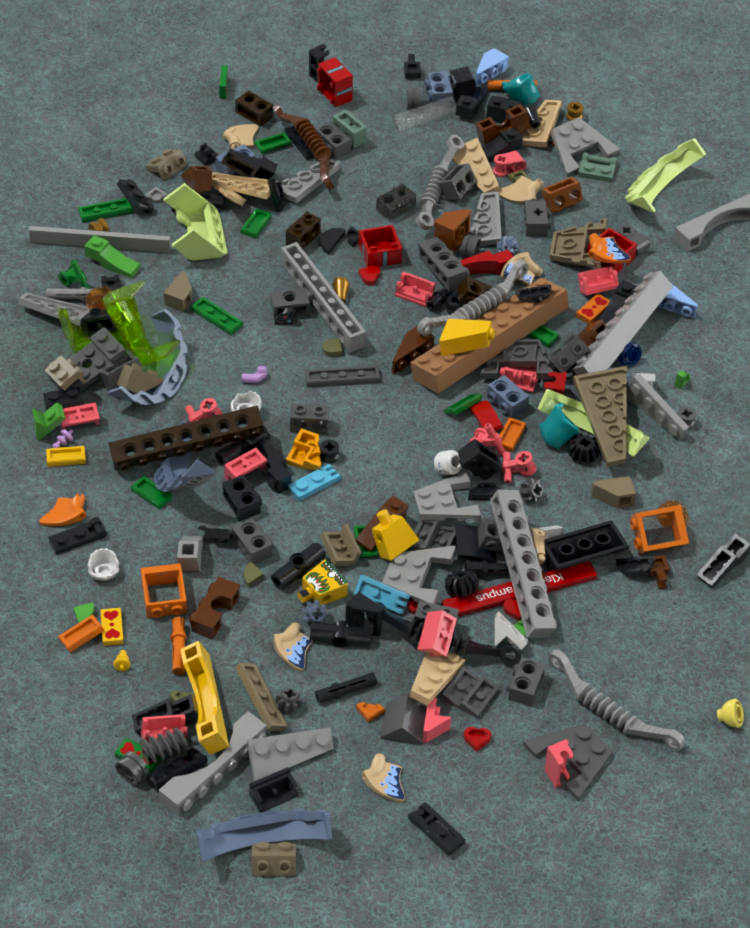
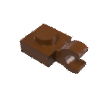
(660, 570)

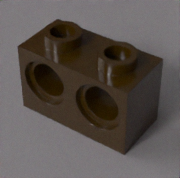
(254, 108)
(304, 230)
(471, 289)

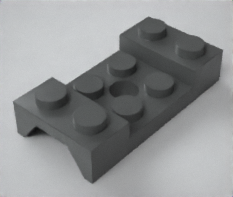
(101, 353)

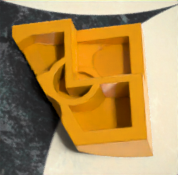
(305, 451)

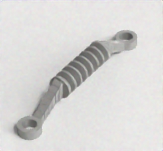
(433, 190)
(479, 305)
(632, 726)

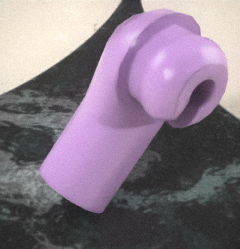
(256, 377)

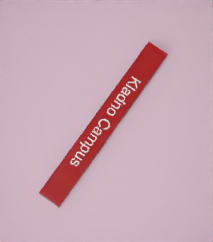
(498, 594)

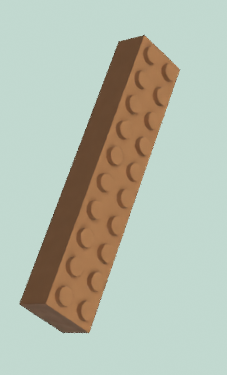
(510, 321)

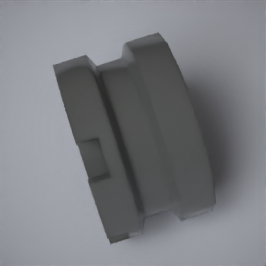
(413, 97)
(470, 246)
(131, 768)

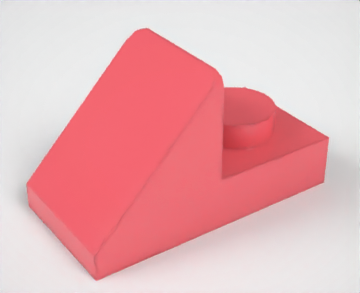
(434, 724)

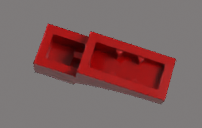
(486, 262)

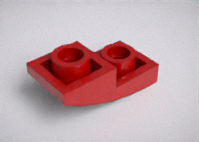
(485, 414)

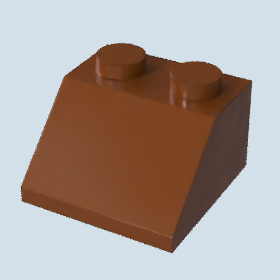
(453, 227)

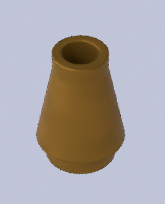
(341, 287)

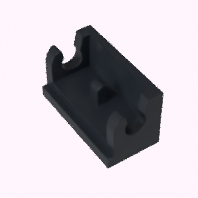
(316, 56)
(273, 790)

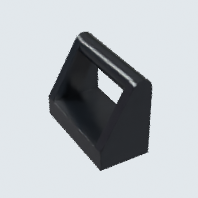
(356, 611)

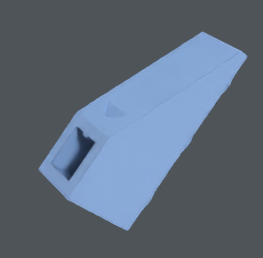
(491, 65)
(679, 303)

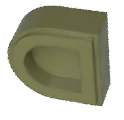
(332, 347)

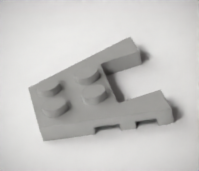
(577, 137)
(438, 501)
(410, 570)

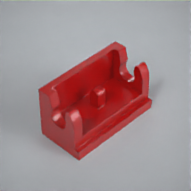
(558, 385)

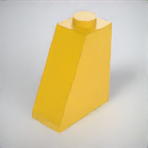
(465, 336)

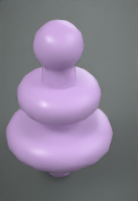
(66, 435)

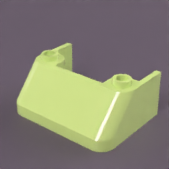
(203, 222)

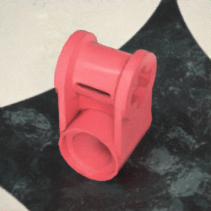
(508, 163)

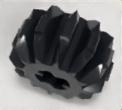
(583, 448)
(461, 584)

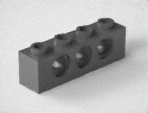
(442, 263)

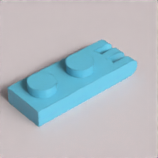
(314, 482)
(382, 593)

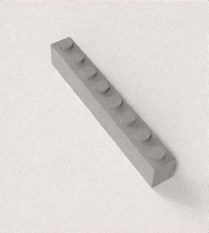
(625, 324)

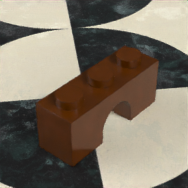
(516, 118)
(220, 595)

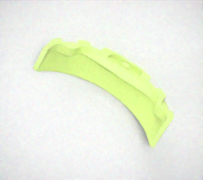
(655, 178)
(575, 412)

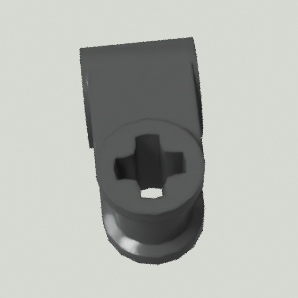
(641, 240)

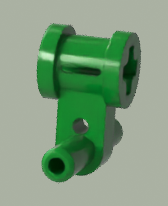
(73, 274)

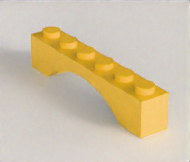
(210, 722)

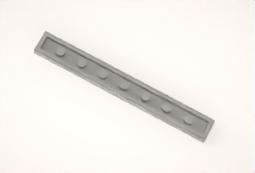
(122, 241)

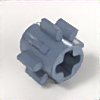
(507, 242)
(313, 607)

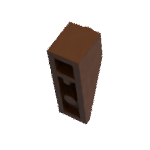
(393, 506)

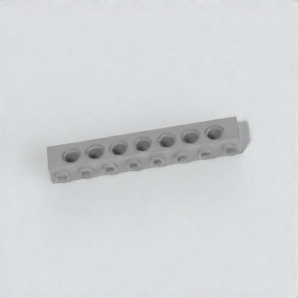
(323, 297)
(523, 564)

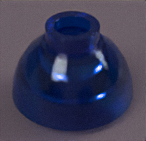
(630, 355)

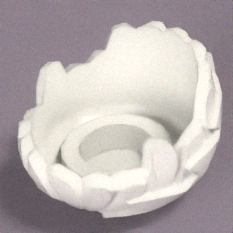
(245, 401)
(103, 564)

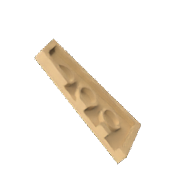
(548, 115)
(475, 156)
(246, 185)
(435, 675)

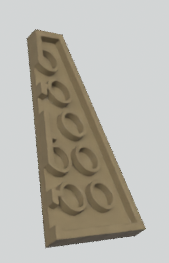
(606, 407)

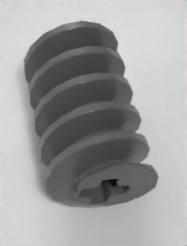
(163, 745)

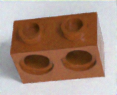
(561, 191)

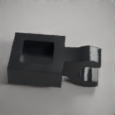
(411, 68)
(219, 534)

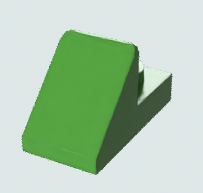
(46, 422)

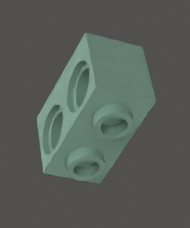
(352, 127)

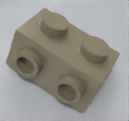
(168, 163)
(64, 372)
(341, 546)
(274, 859)

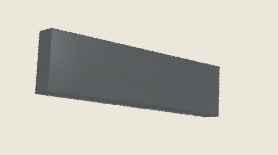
(342, 376)

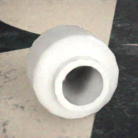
(447, 462)

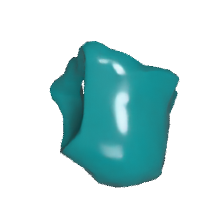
(522, 89)
(557, 428)

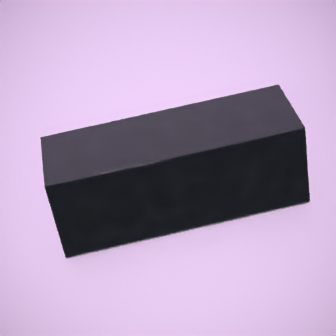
(583, 545)

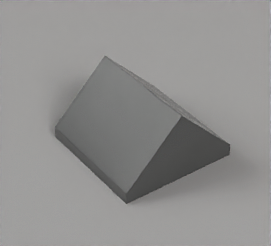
(404, 720)

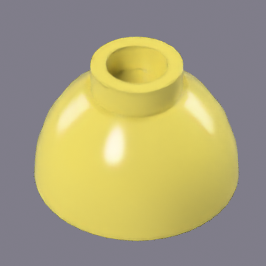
(731, 713)

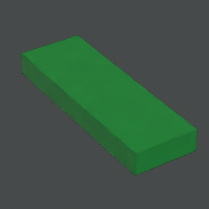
(105, 210)
(216, 316)

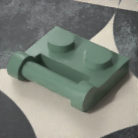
(597, 171)

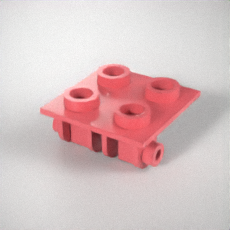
(523, 377)

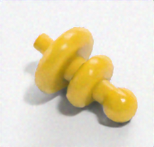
(122, 661)

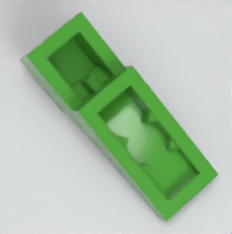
(110, 258)

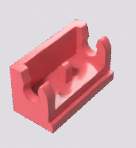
(598, 280)
(415, 289)
(80, 415)
(244, 464)
(437, 633)
(159, 724)
(556, 761)

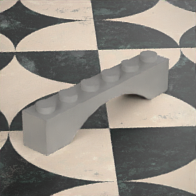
(692, 232)
(184, 790)

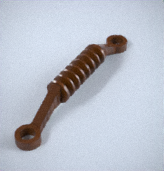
(312, 140)

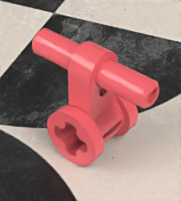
(204, 411)
(489, 438)
(517, 465)

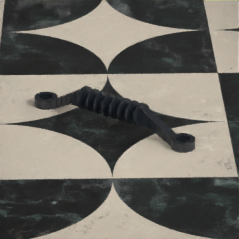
(467, 646)

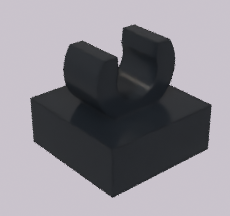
(206, 154)

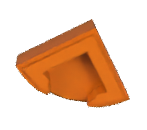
(370, 711)

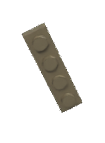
(261, 697)

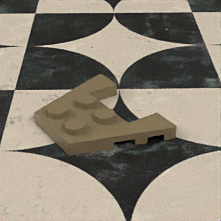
(571, 243)

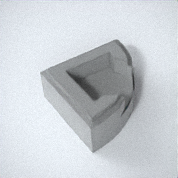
(155, 195)

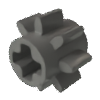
(531, 490)
(288, 700)

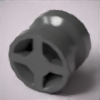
(687, 415)

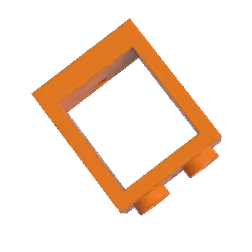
(678, 528)
(171, 574)

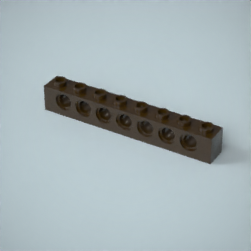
(192, 430)

